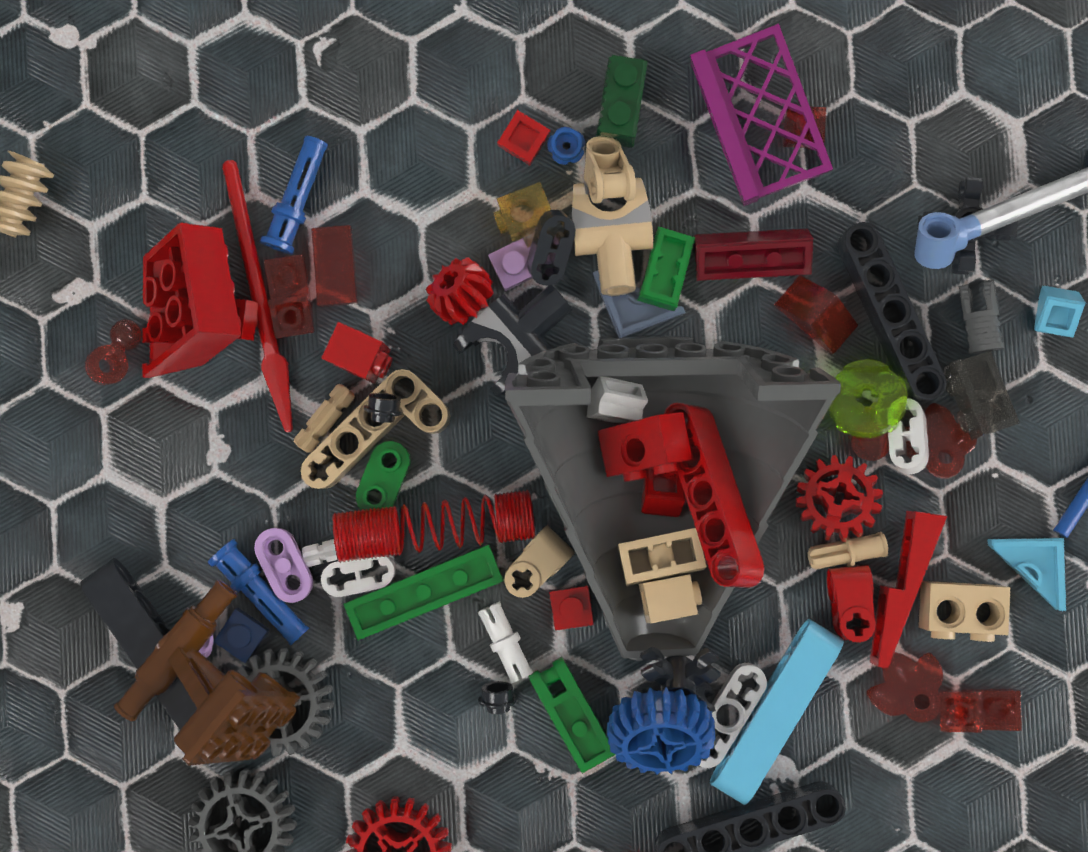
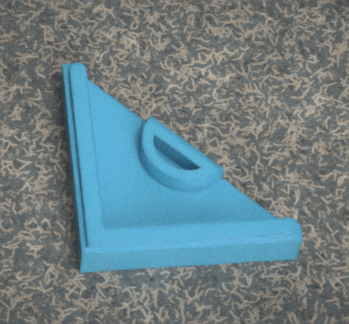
(1038, 563)

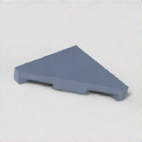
(633, 316)

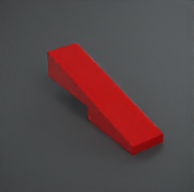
(895, 603)

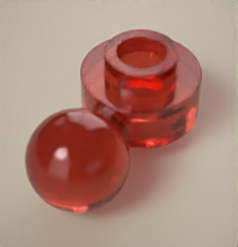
(124, 336)

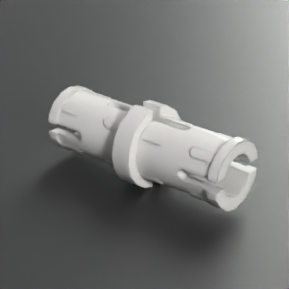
(505, 642)

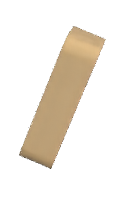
(368, 435)

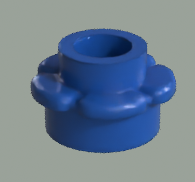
(570, 136)

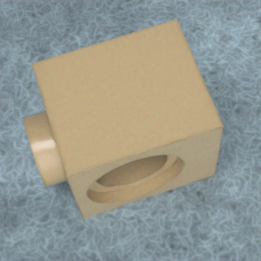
(670, 598)

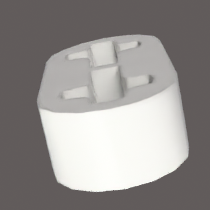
(918, 439)
(360, 584)

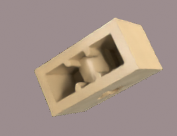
(661, 556)

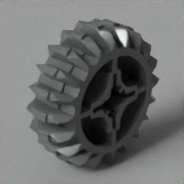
(312, 693)
(239, 806)

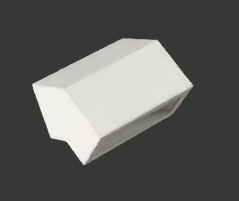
(616, 401)

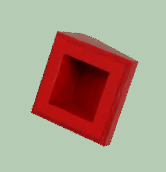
(662, 494)

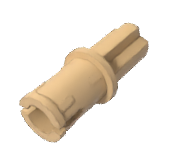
(848, 552)

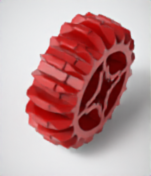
(388, 836)

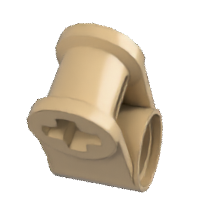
(608, 170)
(542, 557)

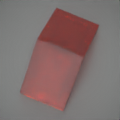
(817, 313)

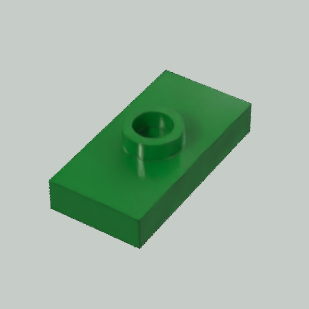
(666, 269)

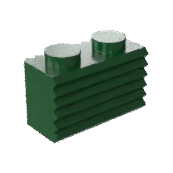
(622, 99)

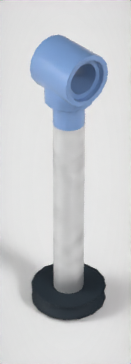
(943, 234)

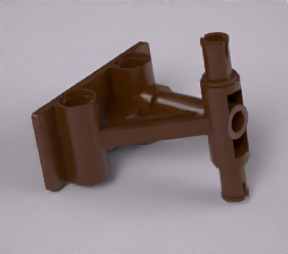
(231, 711)

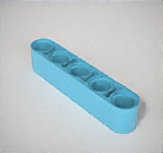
(777, 711)

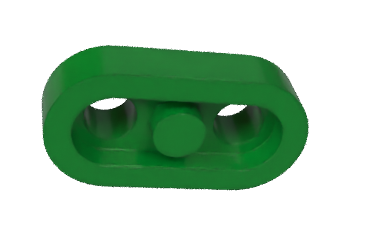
(384, 479)

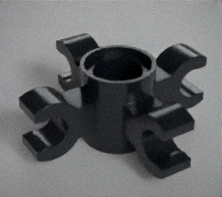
(969, 197)
(680, 673)

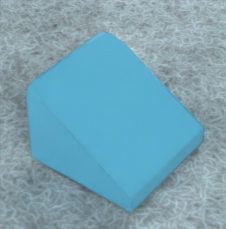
(1058, 311)

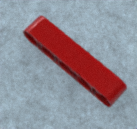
(717, 503)

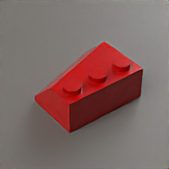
(188, 299)

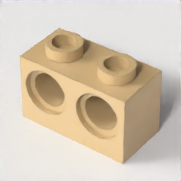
(964, 602)

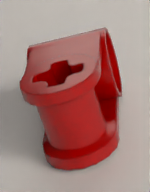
(851, 596)

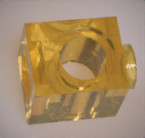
(531, 196)

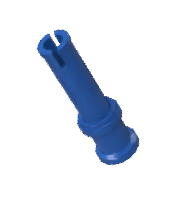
(312, 152)
(246, 578)

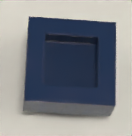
(241, 635)

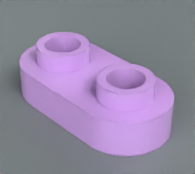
(282, 566)

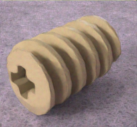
(20, 193)

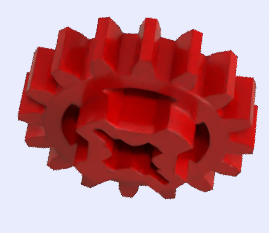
(853, 502)

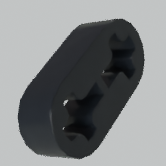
(542, 245)

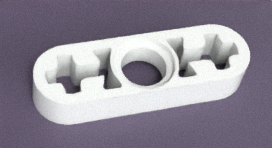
(750, 695)

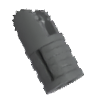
(982, 326)

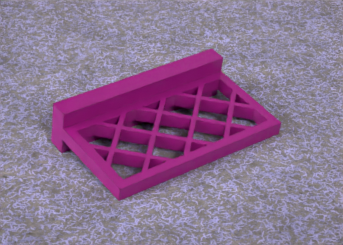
(726, 120)

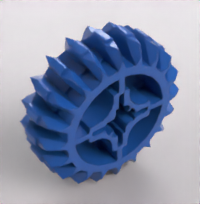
(661, 731)

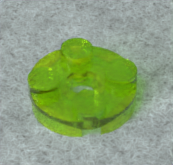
(882, 415)

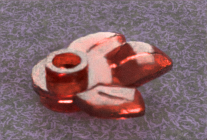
(944, 437)
(904, 682)

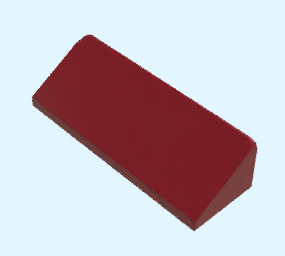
(753, 254)

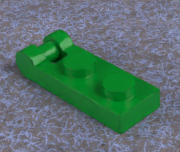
(572, 716)

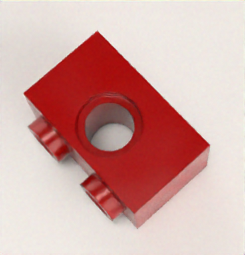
(358, 353)
(644, 445)

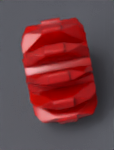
(459, 291)

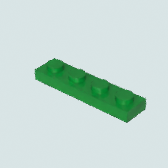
(423, 592)

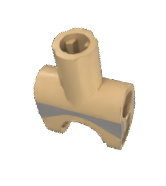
(612, 237)

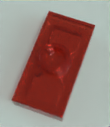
(334, 266)

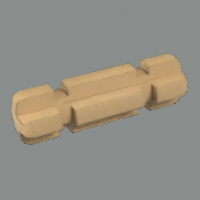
(324, 418)

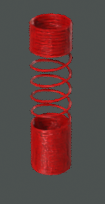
(379, 535)

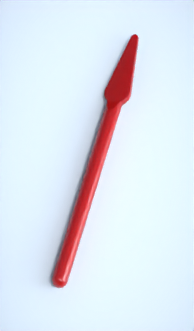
(274, 365)

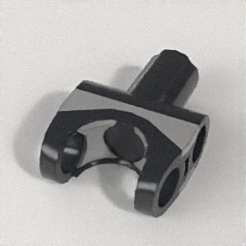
(515, 329)

